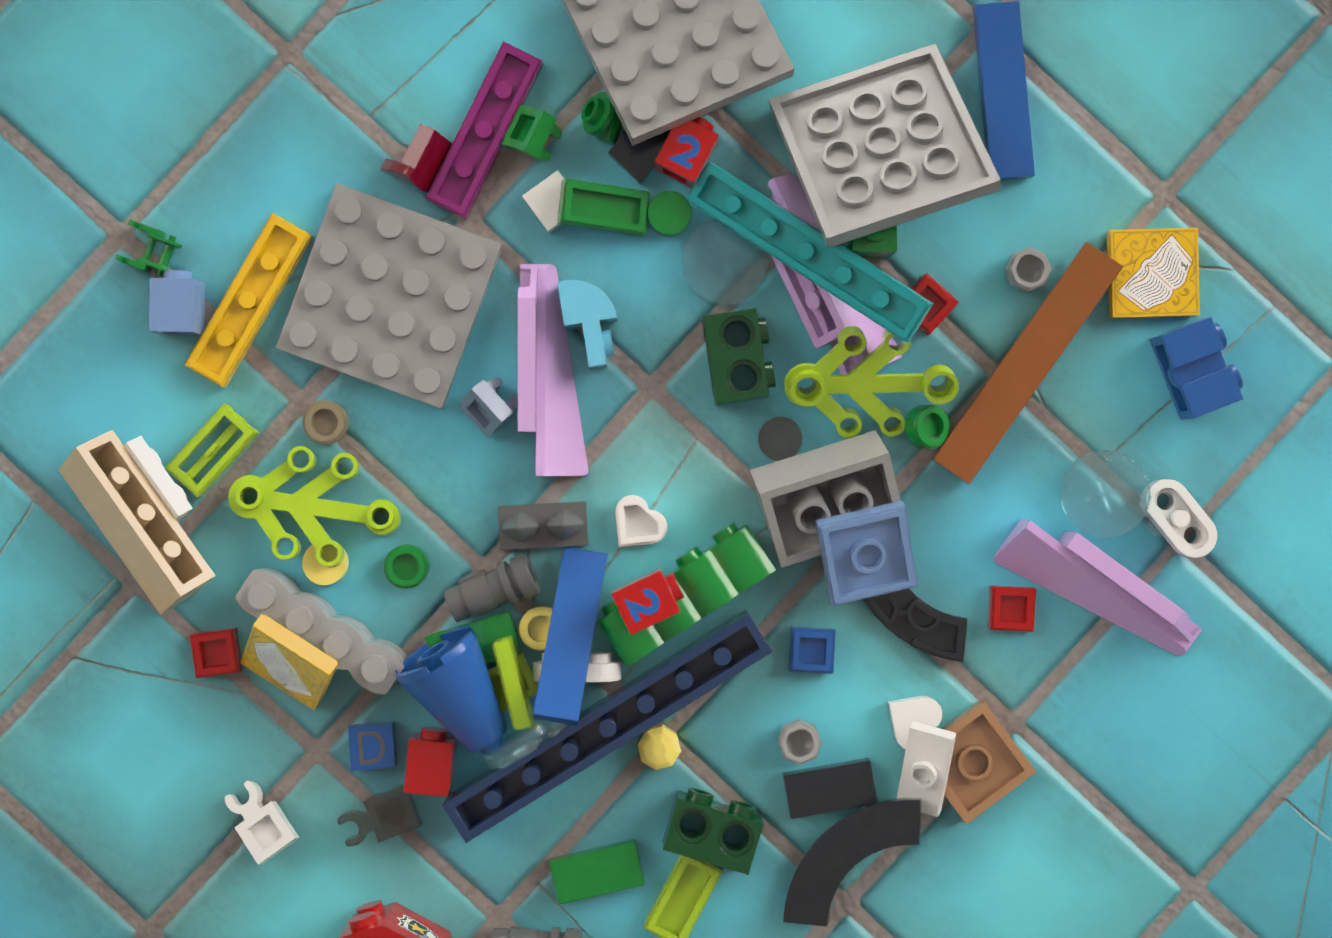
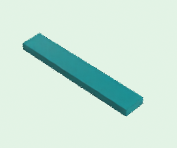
(805, 251)

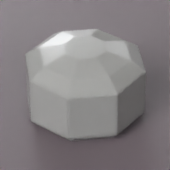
(1028, 269)
(799, 741)

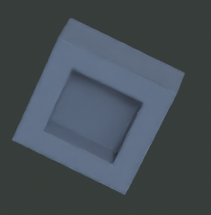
(486, 406)

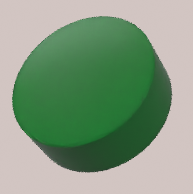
(669, 213)
(927, 426)
(406, 566)

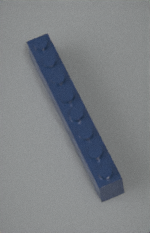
(608, 725)

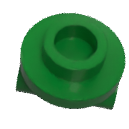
(601, 118)

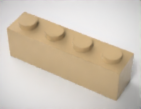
(135, 521)

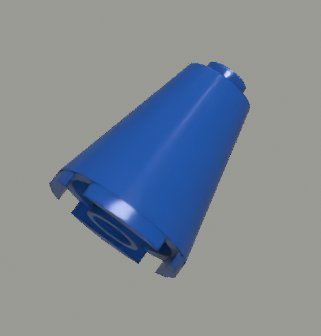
(456, 689)

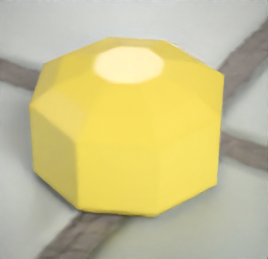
(659, 747)

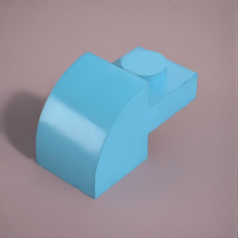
(588, 308)

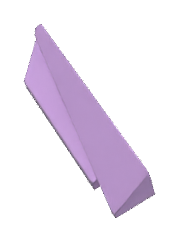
(546, 376)
(1096, 583)

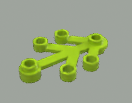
(864, 382)
(306, 505)

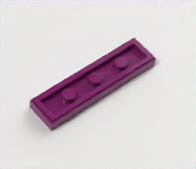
(484, 130)

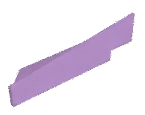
(819, 310)

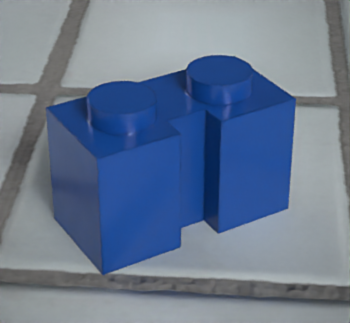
(1196, 368)

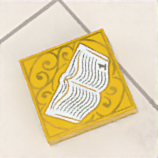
(1156, 274)
(288, 662)

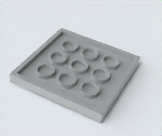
(677, 57)
(883, 145)
(389, 296)

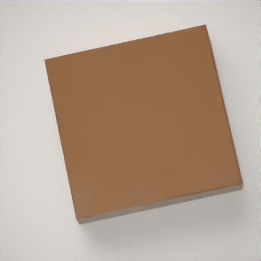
(983, 762)

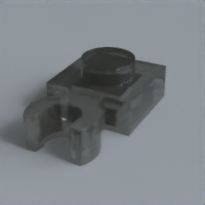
(386, 814)

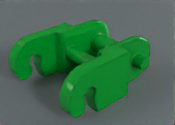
(154, 235)

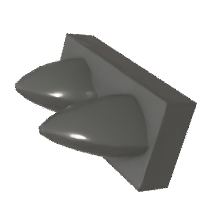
(543, 525)

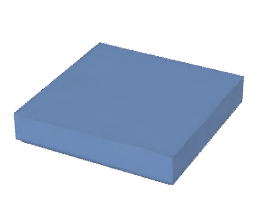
(867, 553)

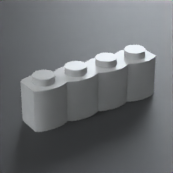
(315, 620)

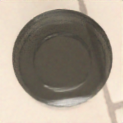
(779, 438)

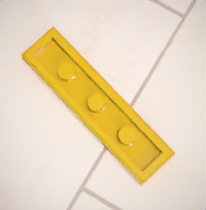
(249, 300)

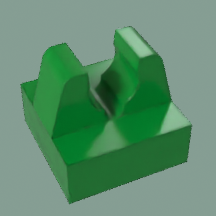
(530, 132)

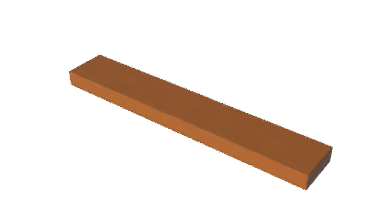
(1027, 362)

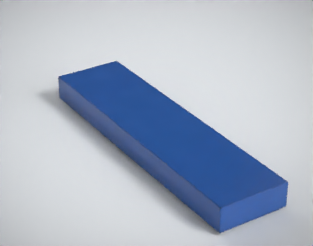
(1004, 89)
(570, 636)

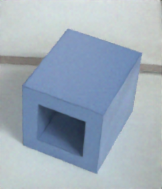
(177, 304)

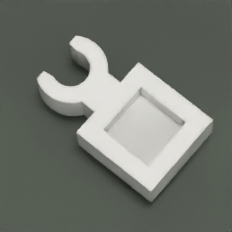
(265, 827)

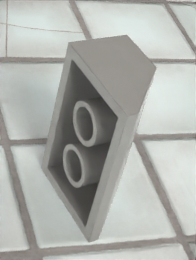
(819, 486)

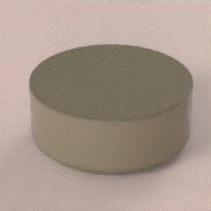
(326, 422)

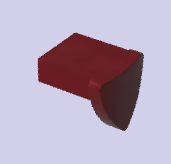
(421, 159)

